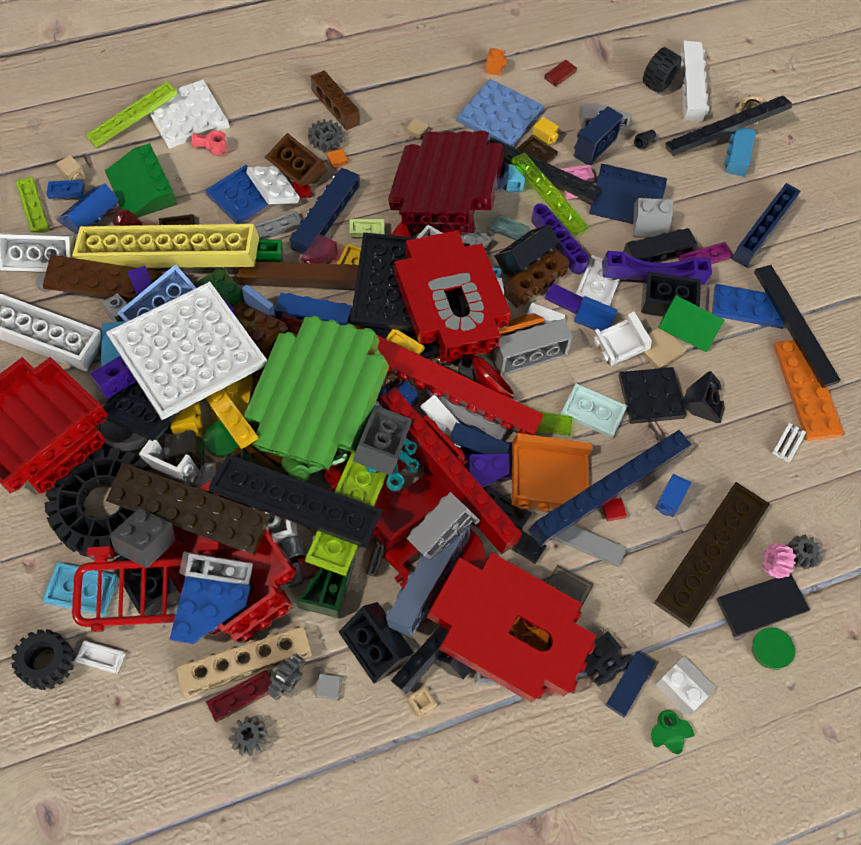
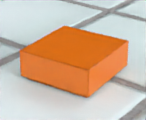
(337, 158)

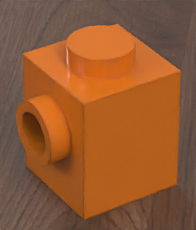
(495, 61)

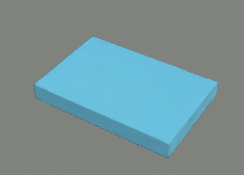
(61, 588)

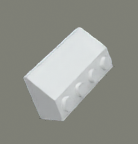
(32, 250)

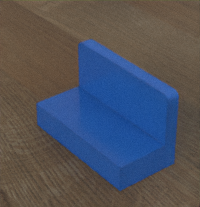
(595, 314)

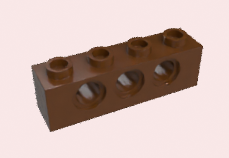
(335, 100)
(535, 278)

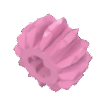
(778, 560)

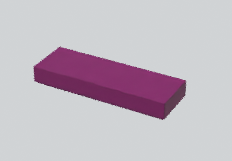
(715, 253)

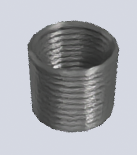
(293, 548)

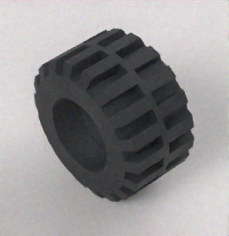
(662, 69)
(31, 648)

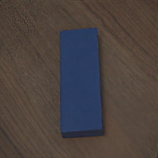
(477, 441)
(630, 684)

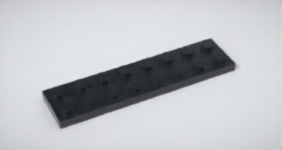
(296, 500)

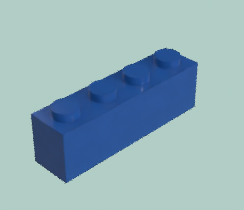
(307, 307)

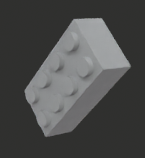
(532, 347)

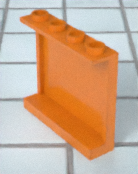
(547, 471)

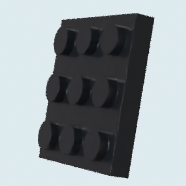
(652, 395)

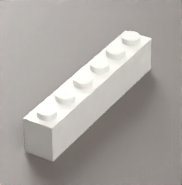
(693, 81)

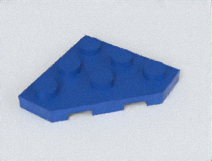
(205, 606)

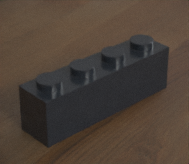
(662, 247)

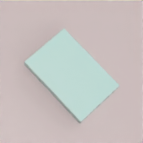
(594, 410)

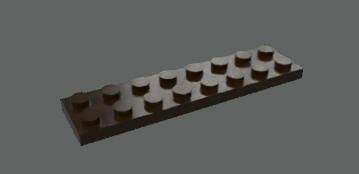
(189, 508)
(711, 554)

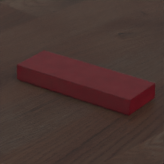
(239, 696)

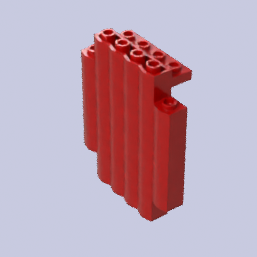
(44, 425)

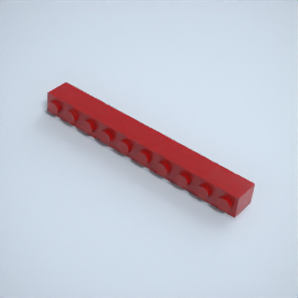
(459, 389)
(454, 475)

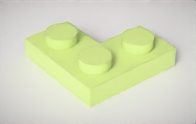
(358, 226)

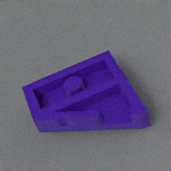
(488, 467)

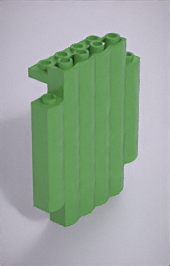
(317, 391)

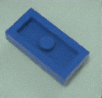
(65, 189)

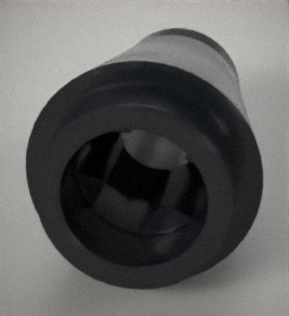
(643, 139)

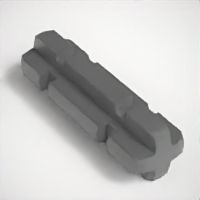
(375, 559)

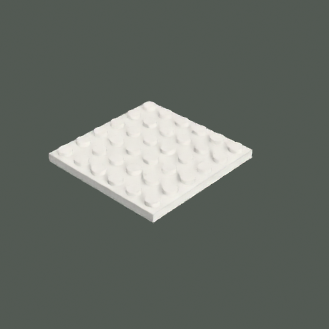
(186, 350)

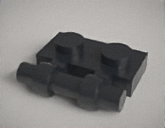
(605, 649)

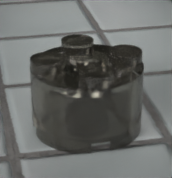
(184, 443)

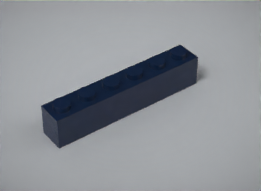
(326, 210)
(766, 225)

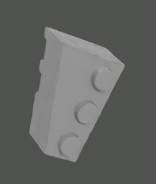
(441, 525)

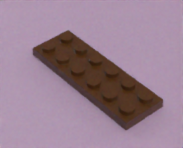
(91, 278)

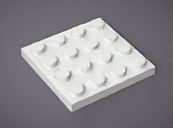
(188, 113)

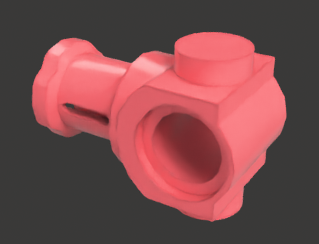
(214, 142)

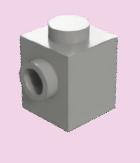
(112, 306)

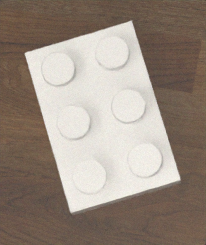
(272, 185)

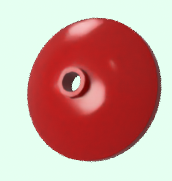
(491, 378)

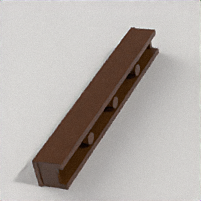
(299, 275)

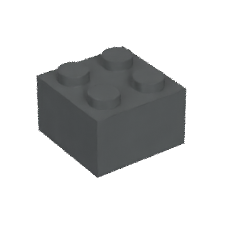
(143, 538)

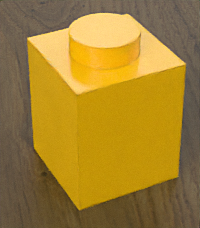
(546, 131)

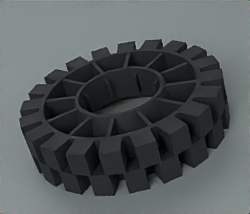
(68, 497)

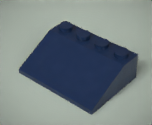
(622, 189)

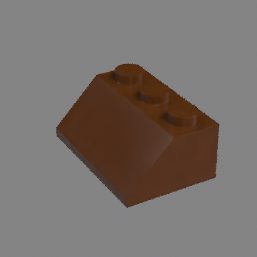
(296, 161)

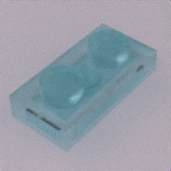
(509, 227)

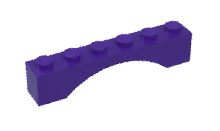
(624, 266)

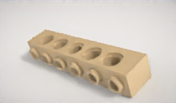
(236, 671)

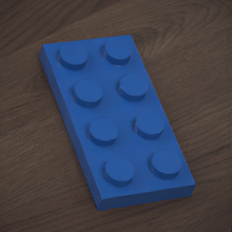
(745, 306)

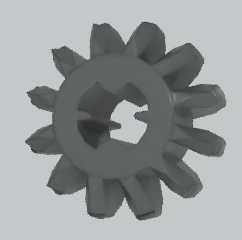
(806, 551)
(256, 730)

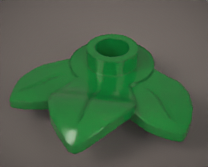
(673, 734)

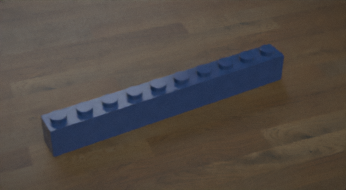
(608, 488)

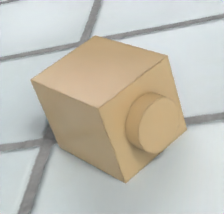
(70, 169)

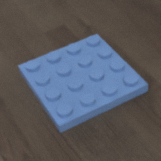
(500, 112)

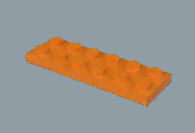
(810, 400)

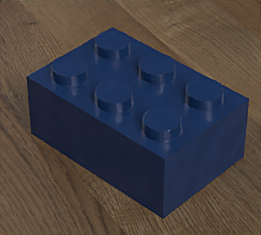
(598, 135)

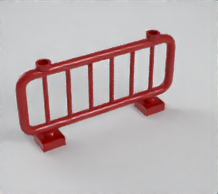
(100, 556)

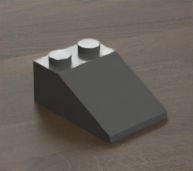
(382, 440)

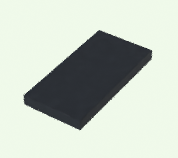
(762, 605)

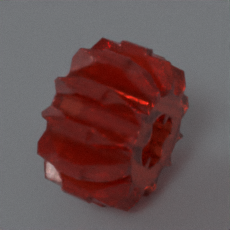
(126, 218)

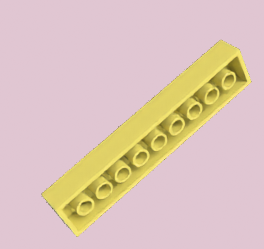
(169, 245)

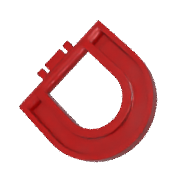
(405, 553)

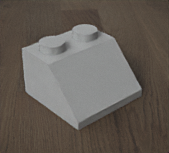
(652, 217)

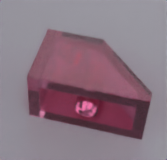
(320, 251)

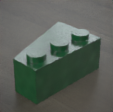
(326, 592)

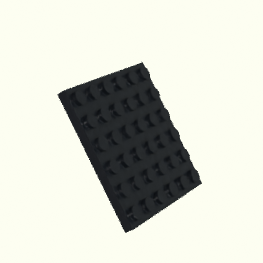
(377, 293)

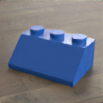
(89, 208)

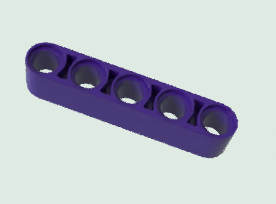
(567, 244)

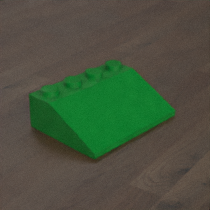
(140, 182)

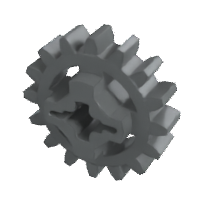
(325, 135)
(286, 676)

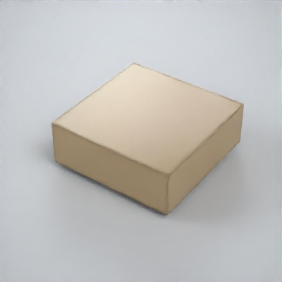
(417, 128)
(421, 701)

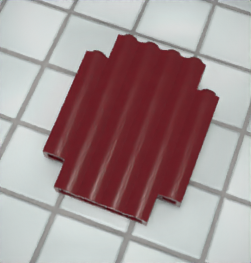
(446, 180)

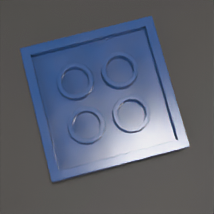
(237, 196)

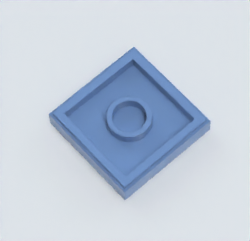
(257, 301)

